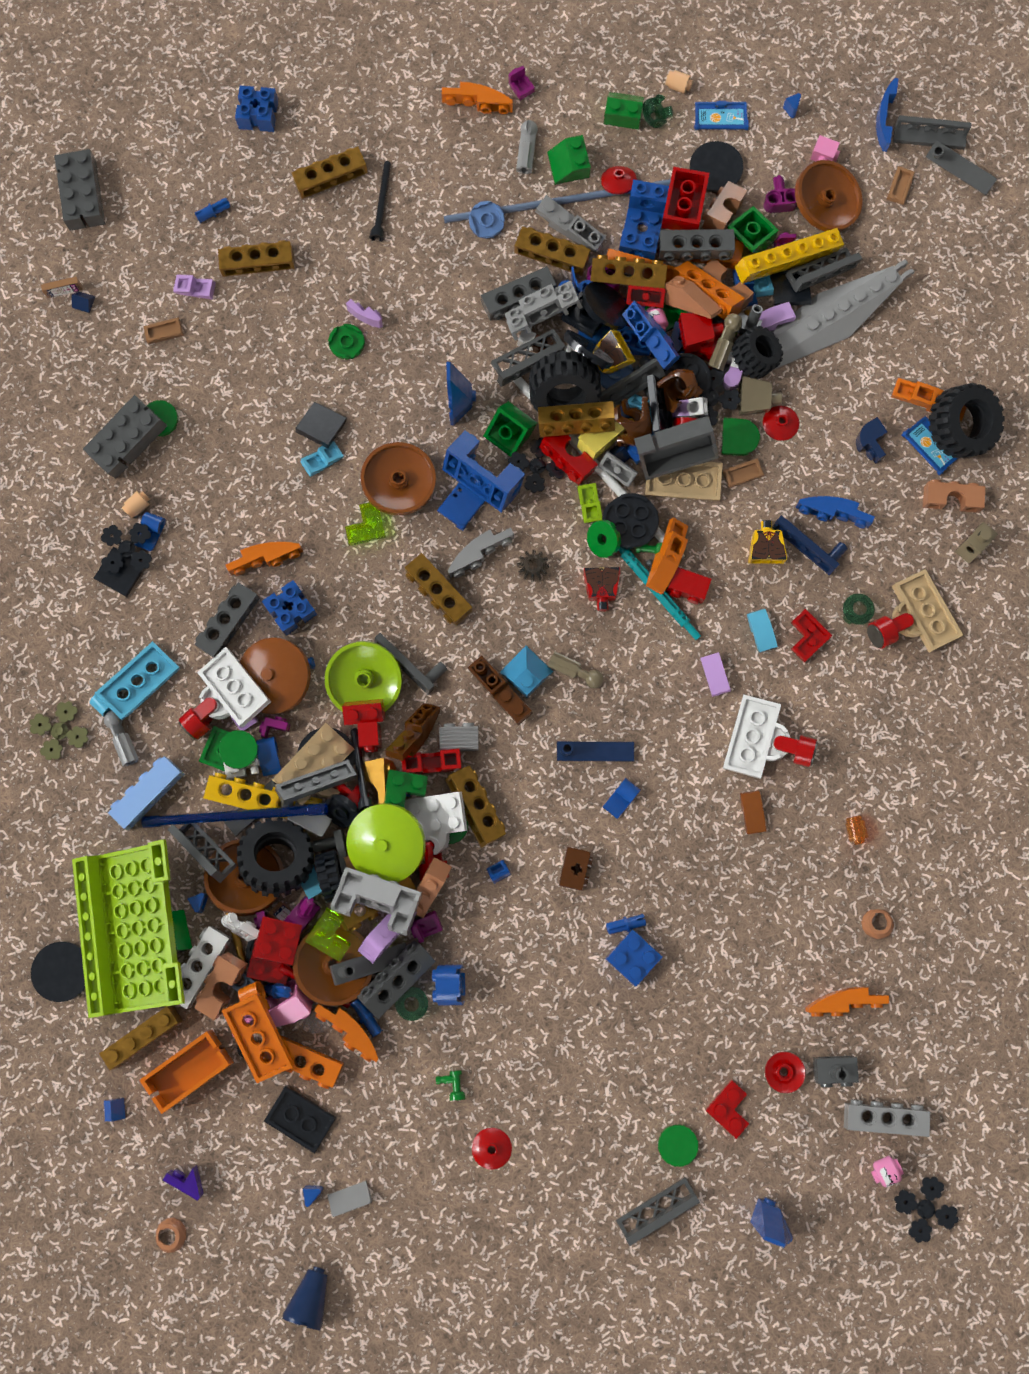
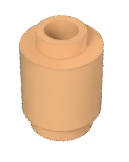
(679, 81)
(136, 504)

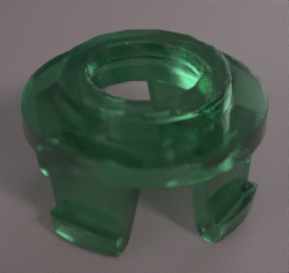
(654, 105)
(851, 617)
(422, 1008)

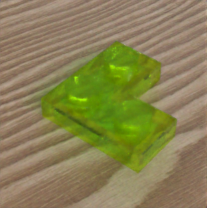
(369, 529)
(324, 936)

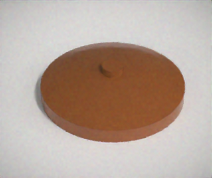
(828, 195)
(398, 478)
(279, 671)
(232, 893)
(314, 975)

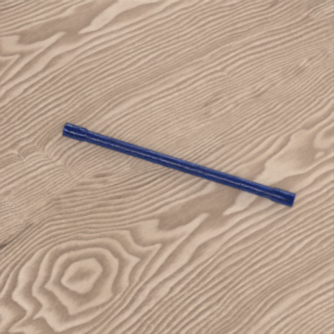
(310, 810)

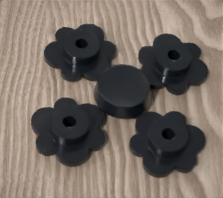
(713, 397)
(536, 466)
(126, 548)
(926, 1209)

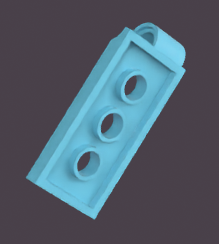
(107, 696)

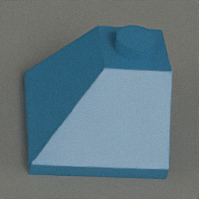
(526, 671)

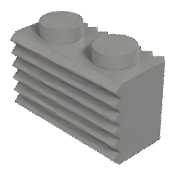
(463, 738)

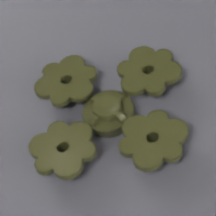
(59, 730)

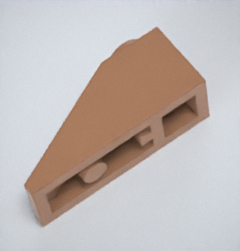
(689, 297)

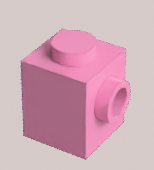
(825, 150)

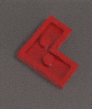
(814, 635)
(723, 1109)

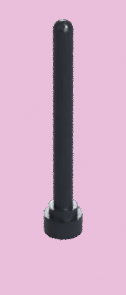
(377, 230)
(364, 801)

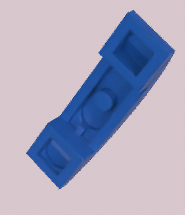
(884, 132)

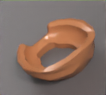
(870, 930)
(180, 1234)

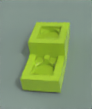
(589, 502)

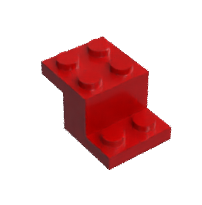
(272, 948)

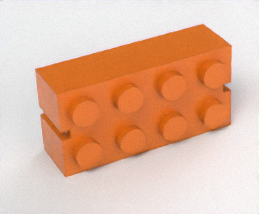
(186, 1071)

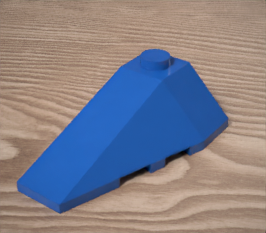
(459, 393)
(771, 1223)

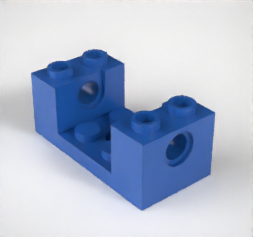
(646, 208)
(463, 467)

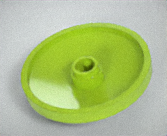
(363, 673)
(386, 842)

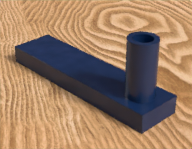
(825, 561)
(595, 751)

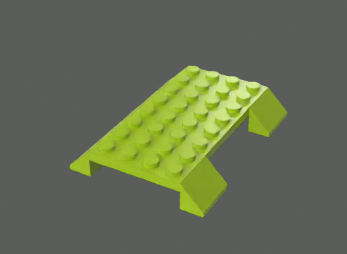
(127, 930)

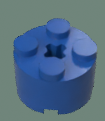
(448, 985)

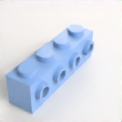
(145, 793)

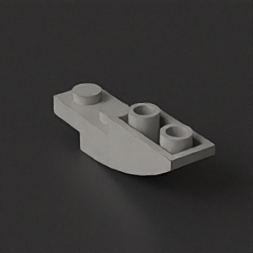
(569, 225)
(472, 556)

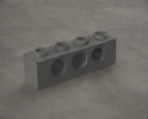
(704, 238)
(507, 292)
(237, 617)
(396, 988)

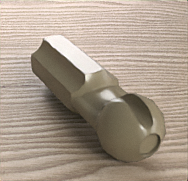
(724, 345)
(573, 669)

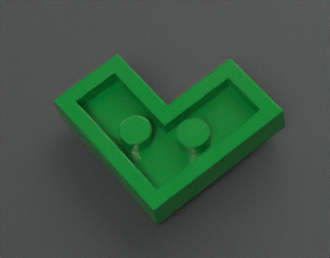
(403, 783)

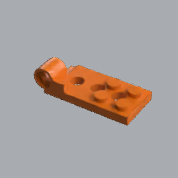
(254, 1003)

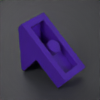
(191, 1186)

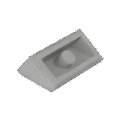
(618, 469)
(315, 824)
(349, 1198)

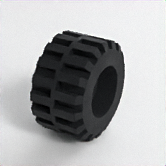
(757, 352)

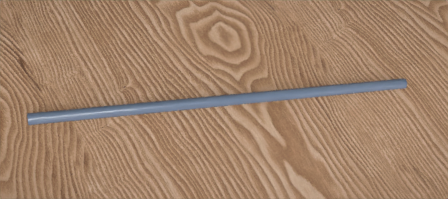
(533, 205)

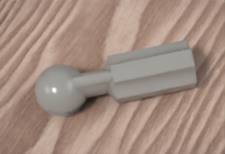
(526, 147)
(121, 739)

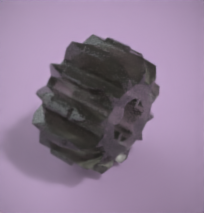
(540, 564)

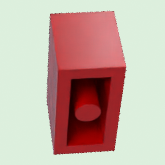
(646, 296)
(689, 585)
(363, 711)
(369, 736)

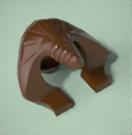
(679, 385)
(634, 429)

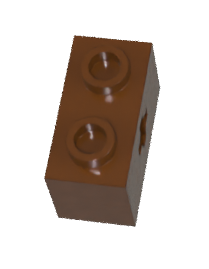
(573, 857)

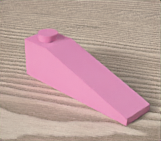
(287, 1010)

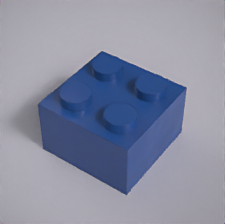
(633, 957)

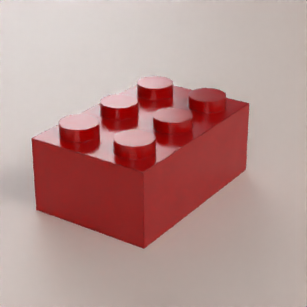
(685, 199)

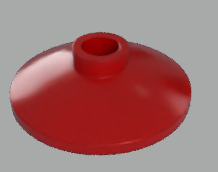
(618, 180)
(778, 430)
(795, 1072)
(487, 1138)

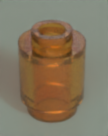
(856, 830)

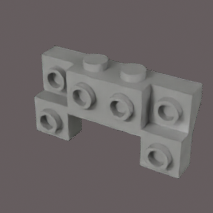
(541, 306)
(379, 895)

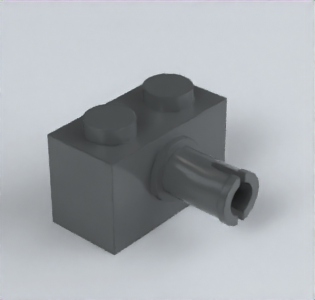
(835, 1070)

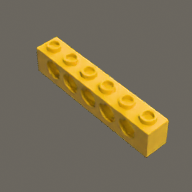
(788, 255)
(214, 793)

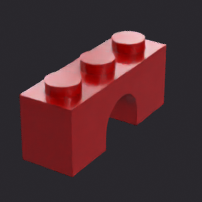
(577, 467)
(436, 762)

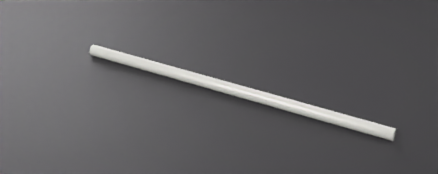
(608, 479)

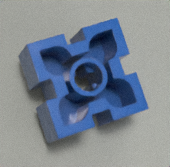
(256, 108)
(278, 605)

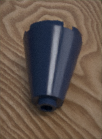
(308, 1301)

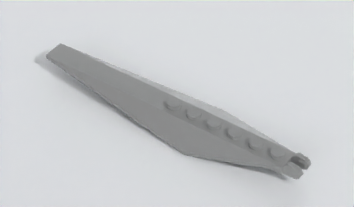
(834, 314)

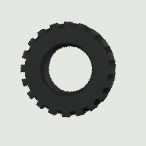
(564, 369)
(986, 420)
(275, 833)

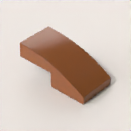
(753, 812)

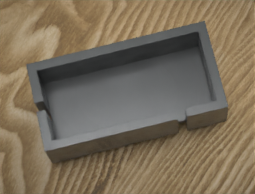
(79, 189)
(125, 437)
(677, 448)

